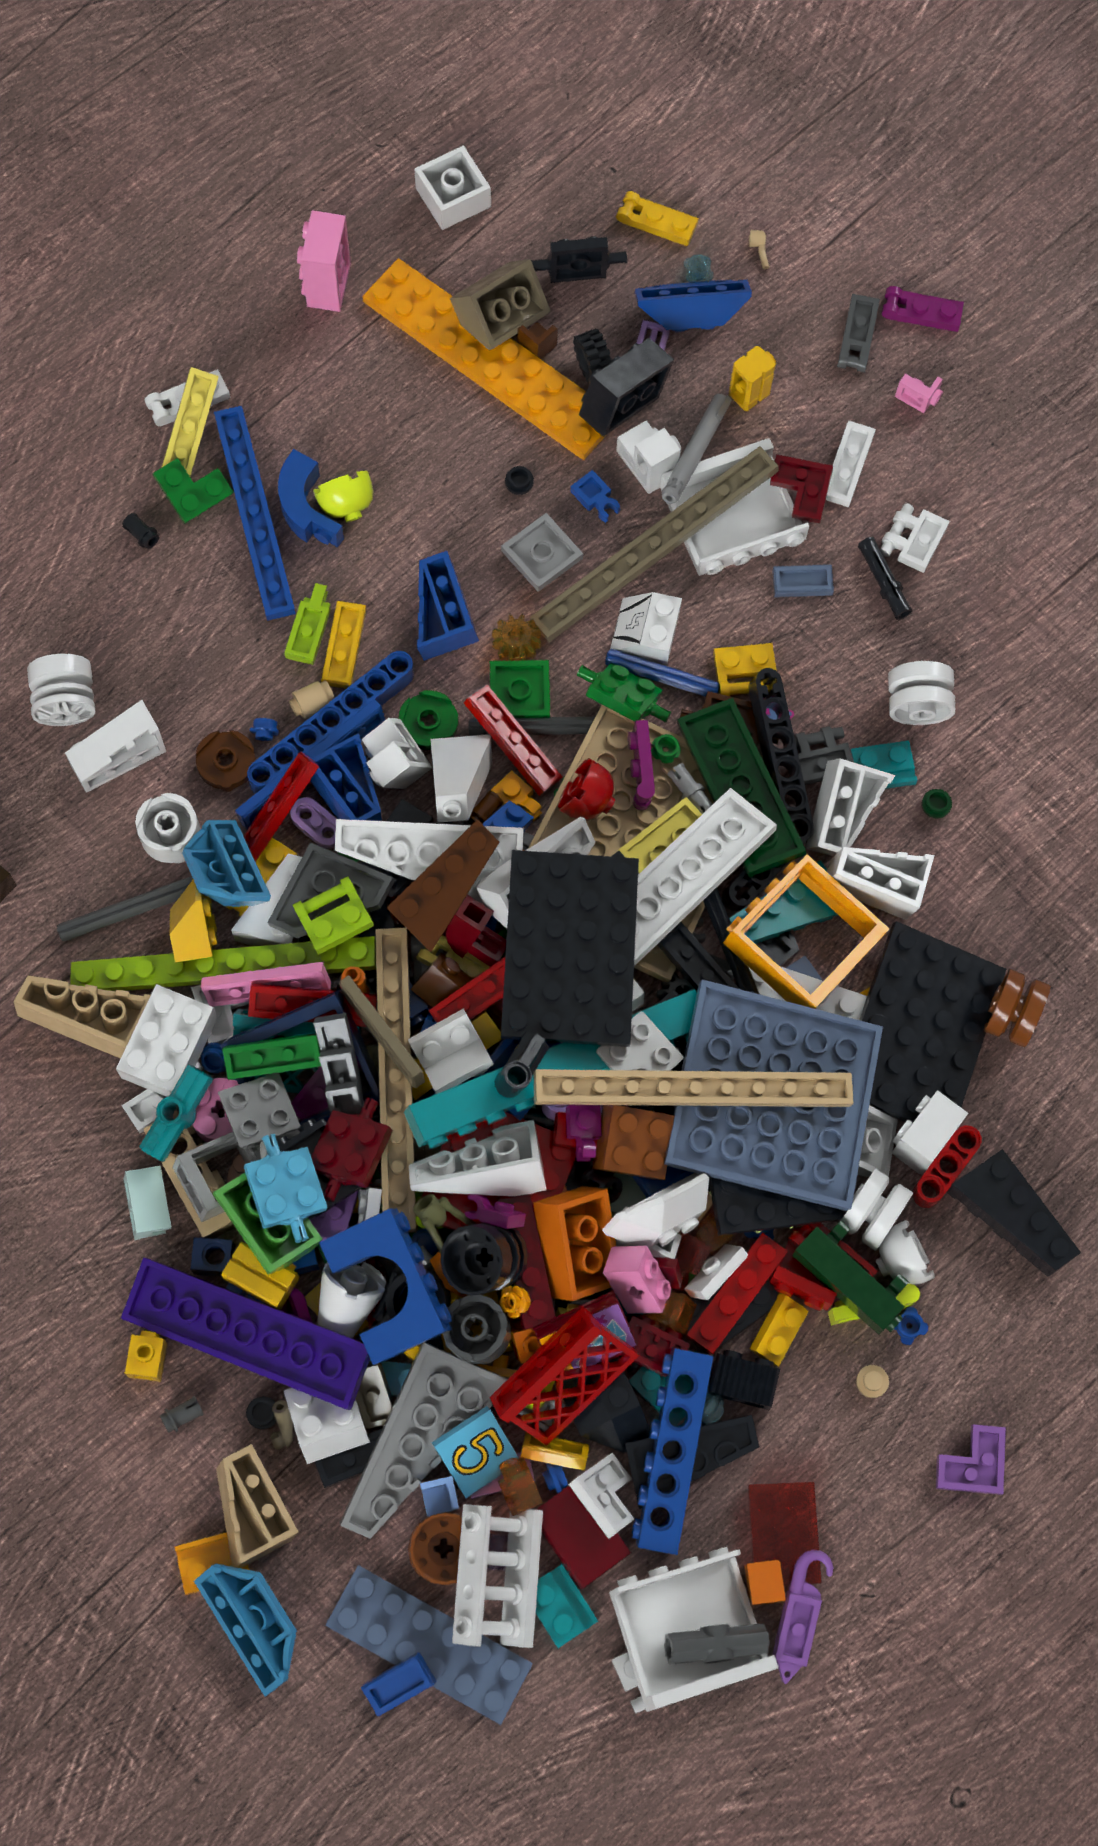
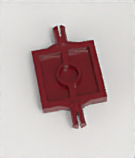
(350, 1149)

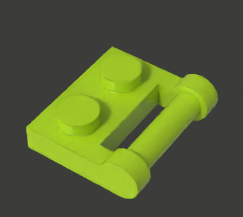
(339, 922)

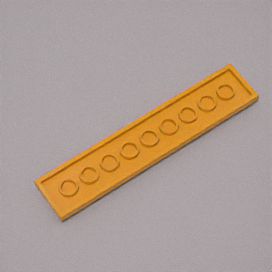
(505, 372)

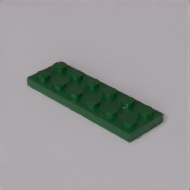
(731, 760)

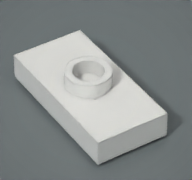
(716, 1271)

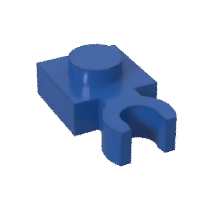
(592, 493)

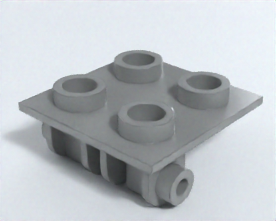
(258, 1110)

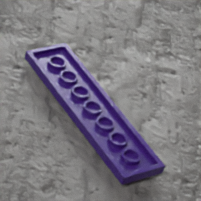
(247, 1333)

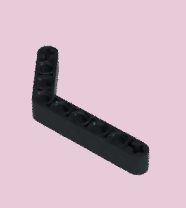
(773, 758)

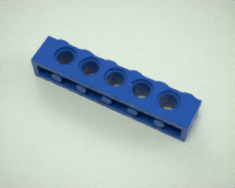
(667, 1536)

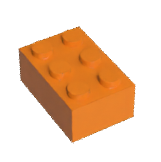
(574, 1241)

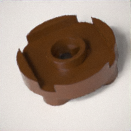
(224, 743)

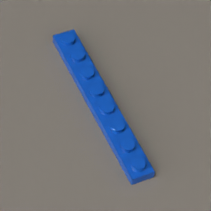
(254, 513)

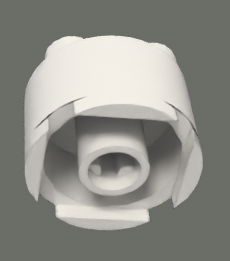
(162, 814)

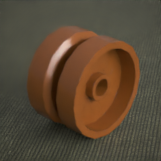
(1020, 1009)

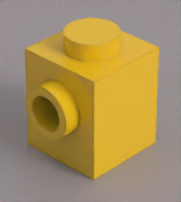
(146, 1356)

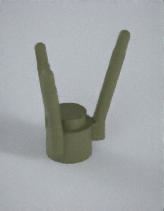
(432, 1215)

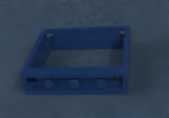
(302, 1014)

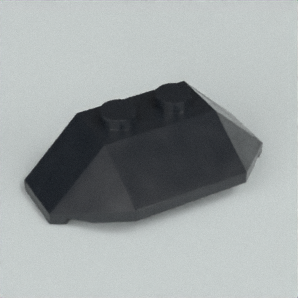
(611, 1417)

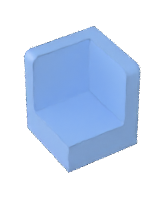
(439, 1496)

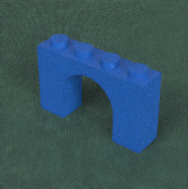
(422, 1314)

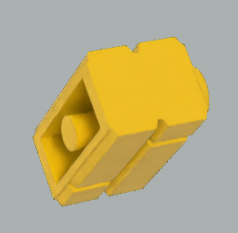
(752, 378)
(249, 1275)

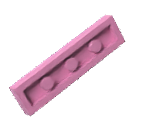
(235, 987)

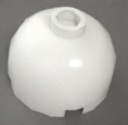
(904, 1254)

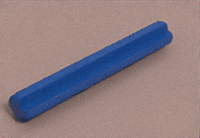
(662, 673)

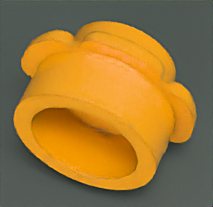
(520, 1298)

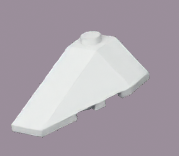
(571, 839)
(496, 1166)

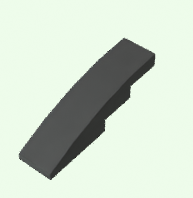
(339, 1064)

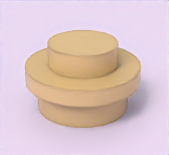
(872, 1381)

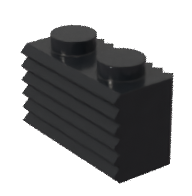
(744, 1380)

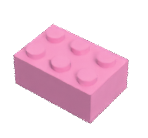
(324, 260)

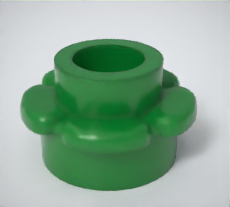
(665, 741)

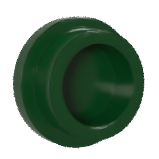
(936, 803)

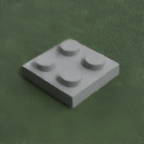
(542, 552)

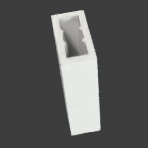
(459, 774)

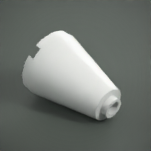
(349, 1297)

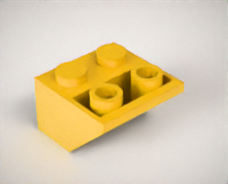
(192, 926)

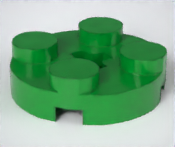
(429, 703)

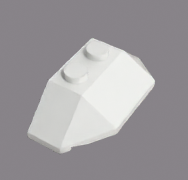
(662, 1214)

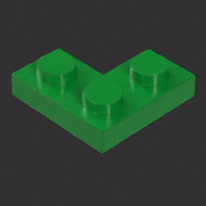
(191, 497)

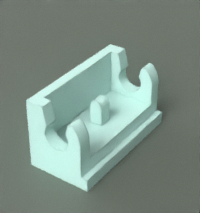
(147, 1202)

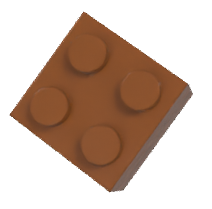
(633, 1142)

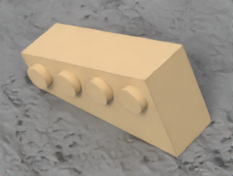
(82, 1013)

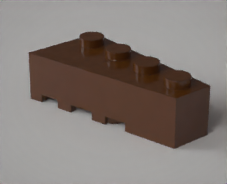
(439, 891)

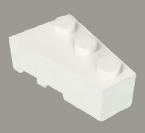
(844, 804)

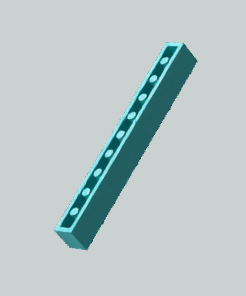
(478, 1099)

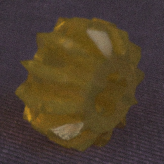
(505, 641)

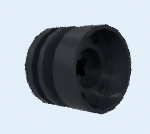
(469, 1263)

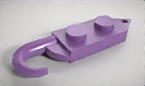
(799, 1617)

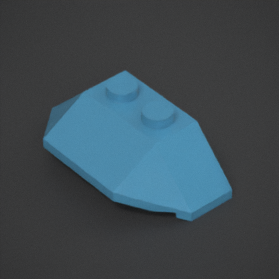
(224, 865)
(251, 1621)

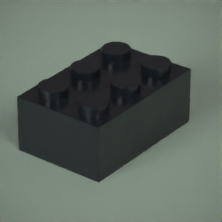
(625, 386)

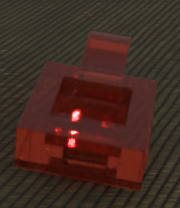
(691, 1256)

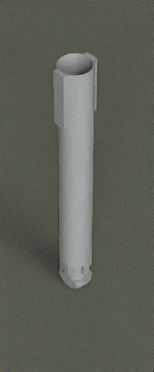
(695, 448)

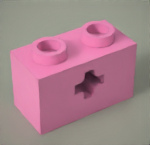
(637, 1279)

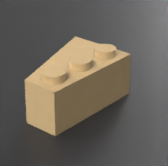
(251, 1508)

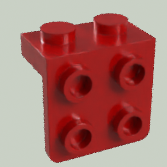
(794, 1279)

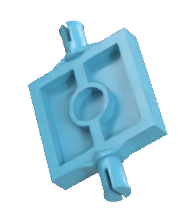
(285, 1187)

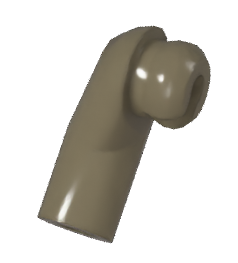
(285, 1435)

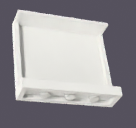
(747, 529)
(681, 1602)

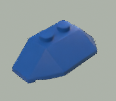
(693, 304)

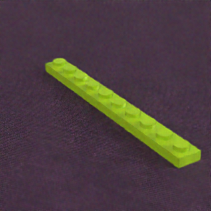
(161, 969)

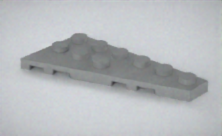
(432, 1401)

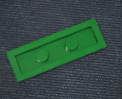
(272, 1056)

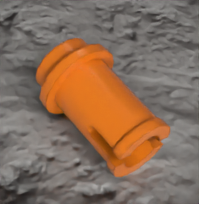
(358, 977)

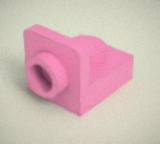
(917, 394)

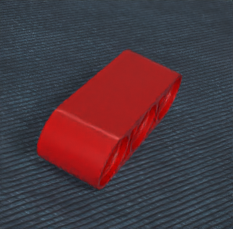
(956, 1156)

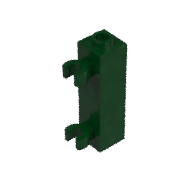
(849, 1280)

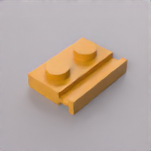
(200, 1555)

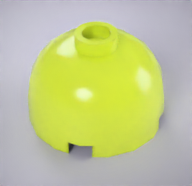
(345, 496)

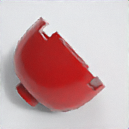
(588, 793)

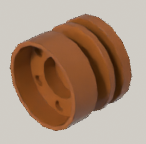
(421, 1548)

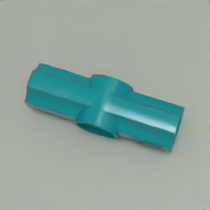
(165, 1128)

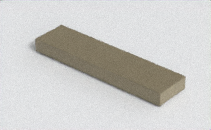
(382, 1032)

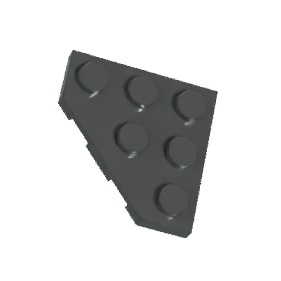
(318, 872)

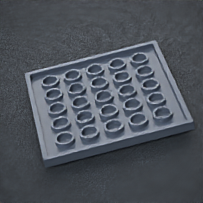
(775, 1148)

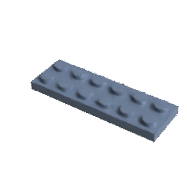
(401, 1625)

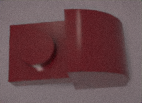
(469, 934)

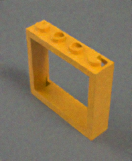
(837, 899)

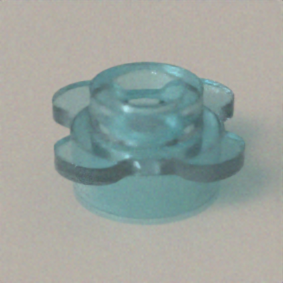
(698, 262)

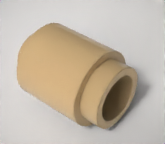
(311, 699)

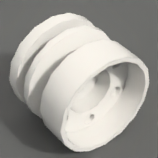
(61, 689)

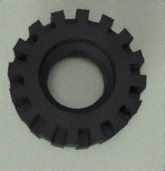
(591, 352)

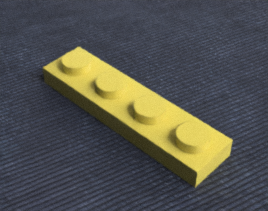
(191, 418)

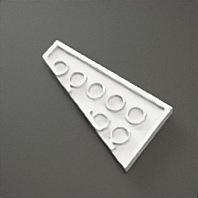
(413, 847)

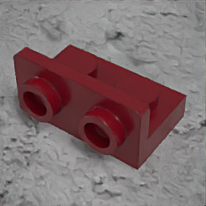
(654, 1342)

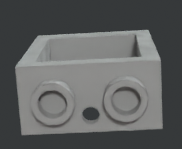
(192, 1179)

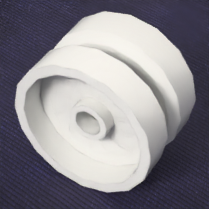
(921, 693)
(875, 1209)

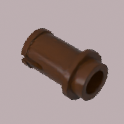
(485, 807)

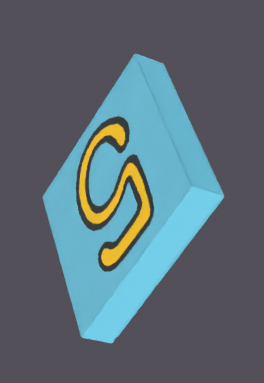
(474, 1451)

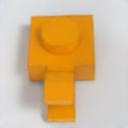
(518, 792)

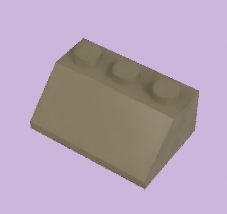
(501, 303)

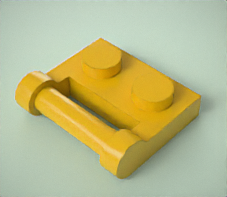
(741, 663)

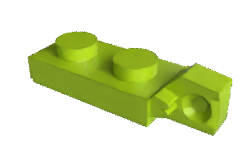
(309, 627)

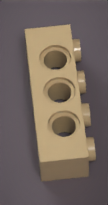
(214, 1226)

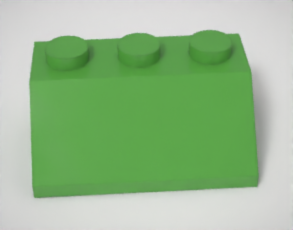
(273, 1245)

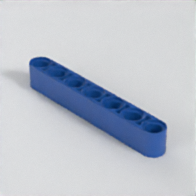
(335, 710)

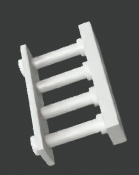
(520, 1582)

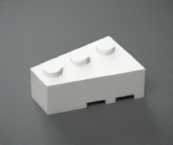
(116, 747)
(883, 879)
(253, 924)

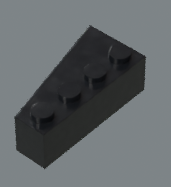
(1015, 1212)

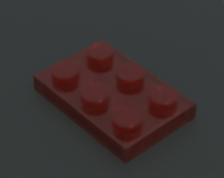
(784, 1526)

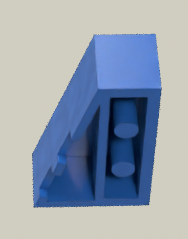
(443, 611)
(346, 782)

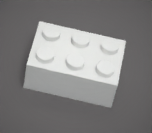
(166, 1040)

